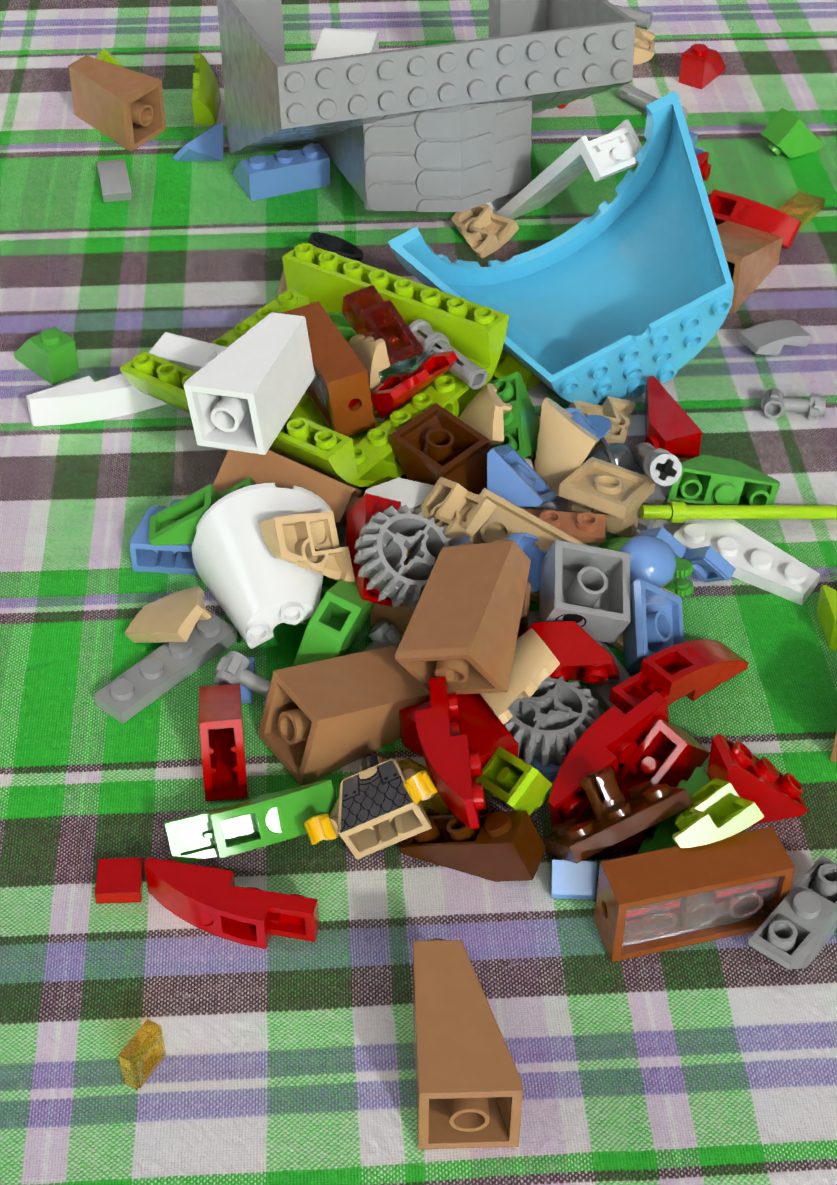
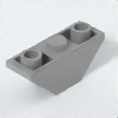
(802, 920)

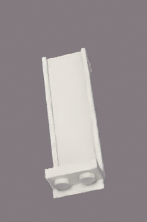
(602, 157)

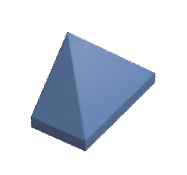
(204, 147)

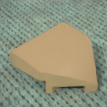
(486, 414)
(169, 618)

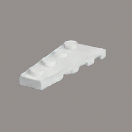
(753, 557)

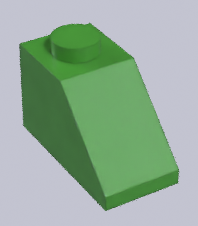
(789, 136)
(50, 355)

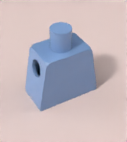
(159, 559)

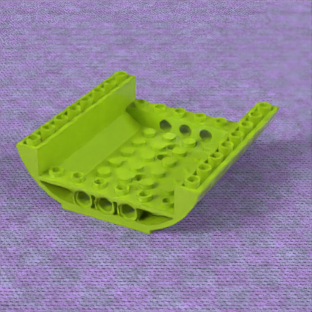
(326, 277)

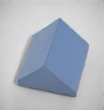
(573, 879)

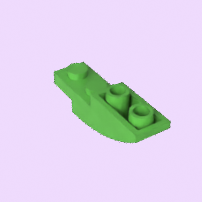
(248, 824)

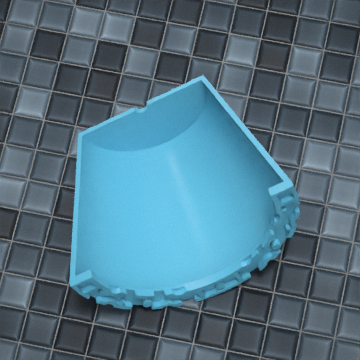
(616, 292)

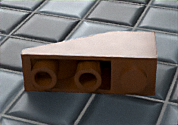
(500, 850)

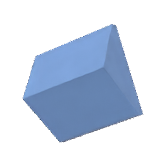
(515, 479)
(653, 625)

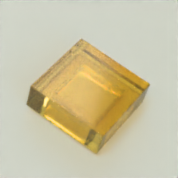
(142, 1054)

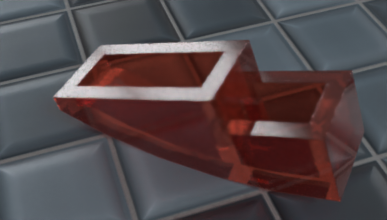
(380, 319)

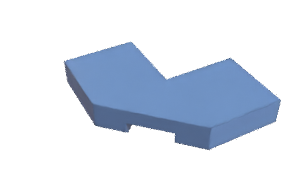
(706, 562)

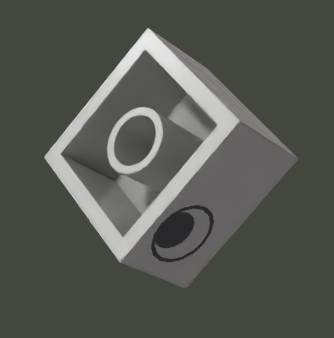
(587, 588)

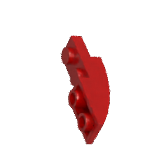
(754, 215)
(678, 672)
(604, 744)
(449, 754)
(239, 914)

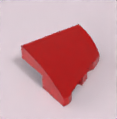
(401, 388)

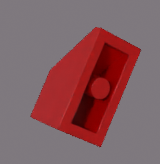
(700, 66)
(663, 757)

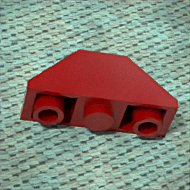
(577, 652)
(756, 780)

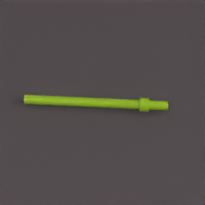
(680, 512)

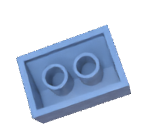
(283, 172)

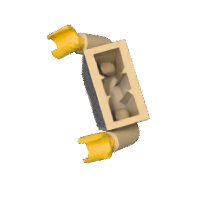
(376, 808)

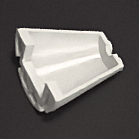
(242, 571)

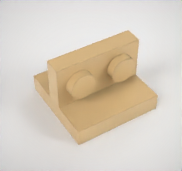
(610, 491)

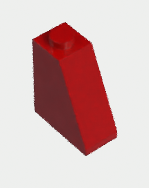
(476, 720)
(222, 742)

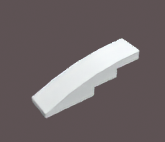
(88, 401)

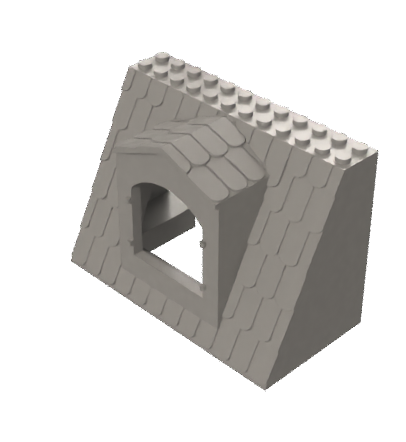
(427, 121)

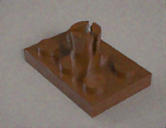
(613, 815)

